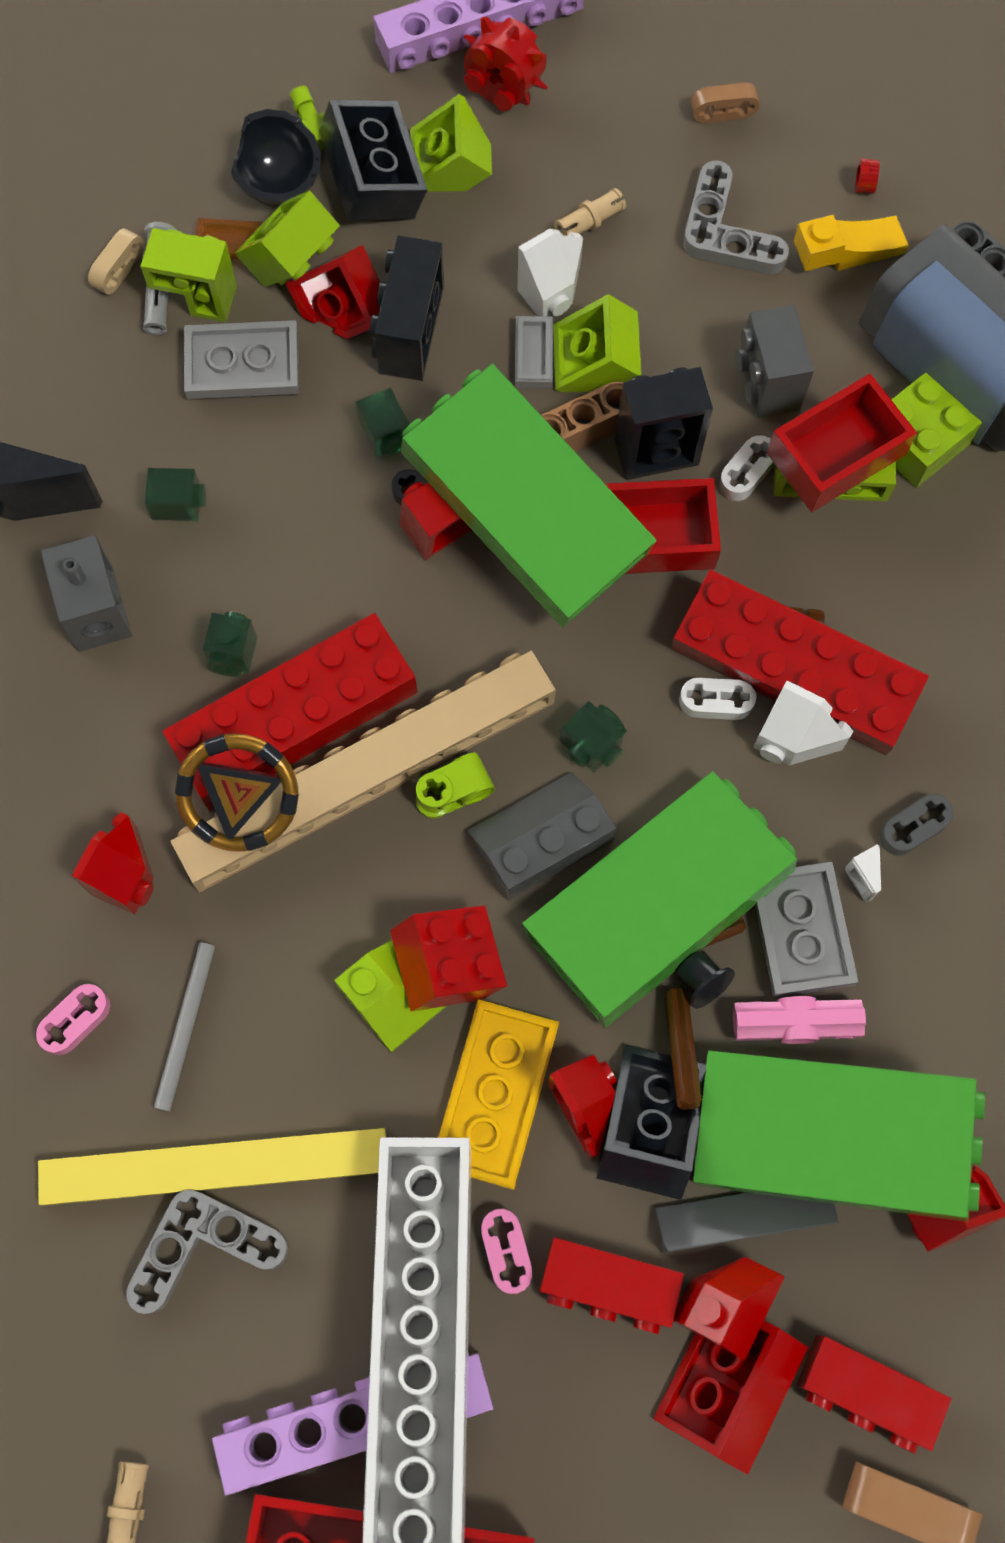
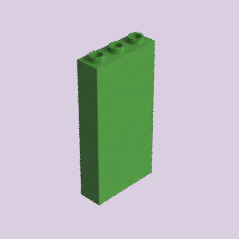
(526, 494)
(660, 897)
(840, 1134)

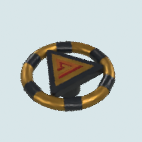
(236, 792)

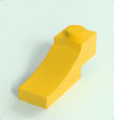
(848, 243)

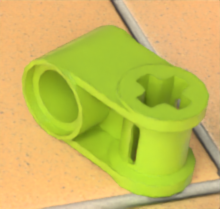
(459, 783)

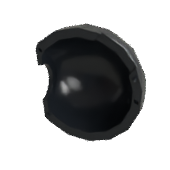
(275, 157)

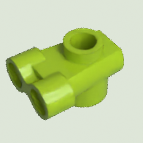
(306, 111)

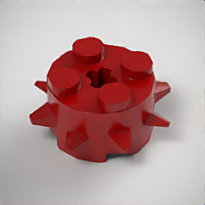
(504, 63)

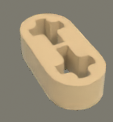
(116, 261)

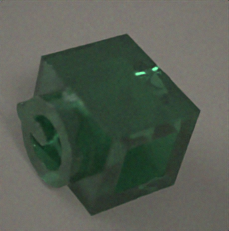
(230, 644)
(593, 737)

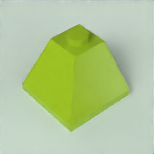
(452, 148)
(379, 996)

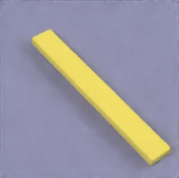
(209, 1167)

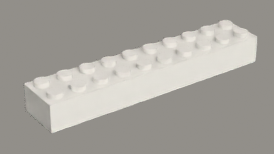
(419, 1343)

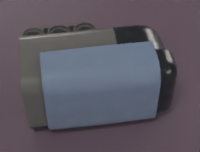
(946, 317)

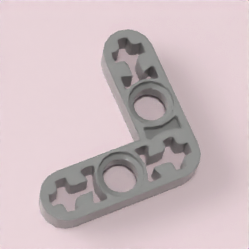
(719, 235)
(205, 1229)

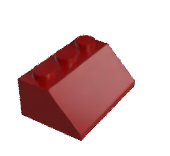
(729, 1401)

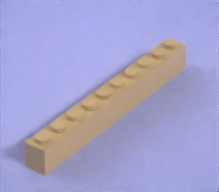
(382, 762)

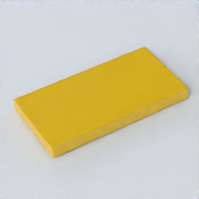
(499, 1089)

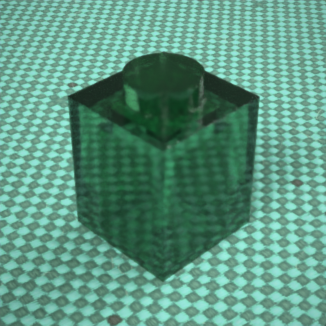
(382, 421)
(174, 494)

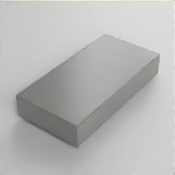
(534, 352)

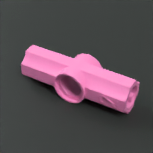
(798, 1020)

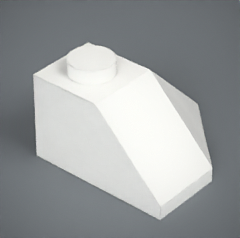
(549, 271)
(800, 728)

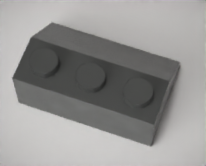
(542, 834)

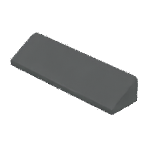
(737, 1219)

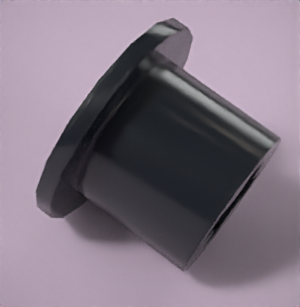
(704, 978)

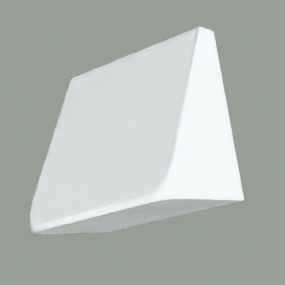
(866, 873)

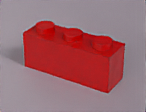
(611, 1285)
(873, 1395)

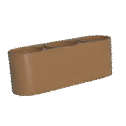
(590, 407)
(909, 1508)

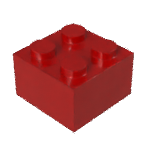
(448, 957)

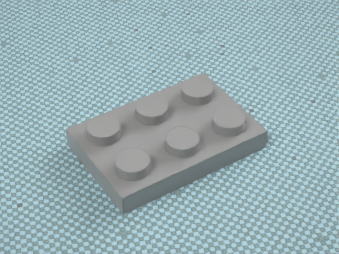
(241, 359)
(806, 933)

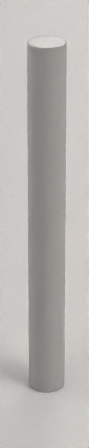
(184, 1027)

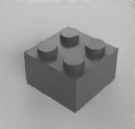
(774, 361)

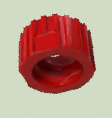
(867, 176)

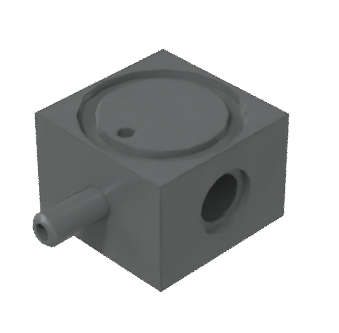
(86, 593)

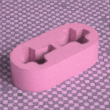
(80, 1026)
(517, 1248)

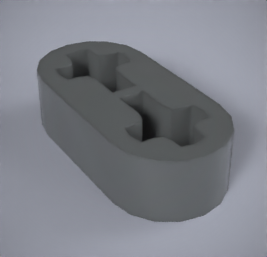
(910, 817)

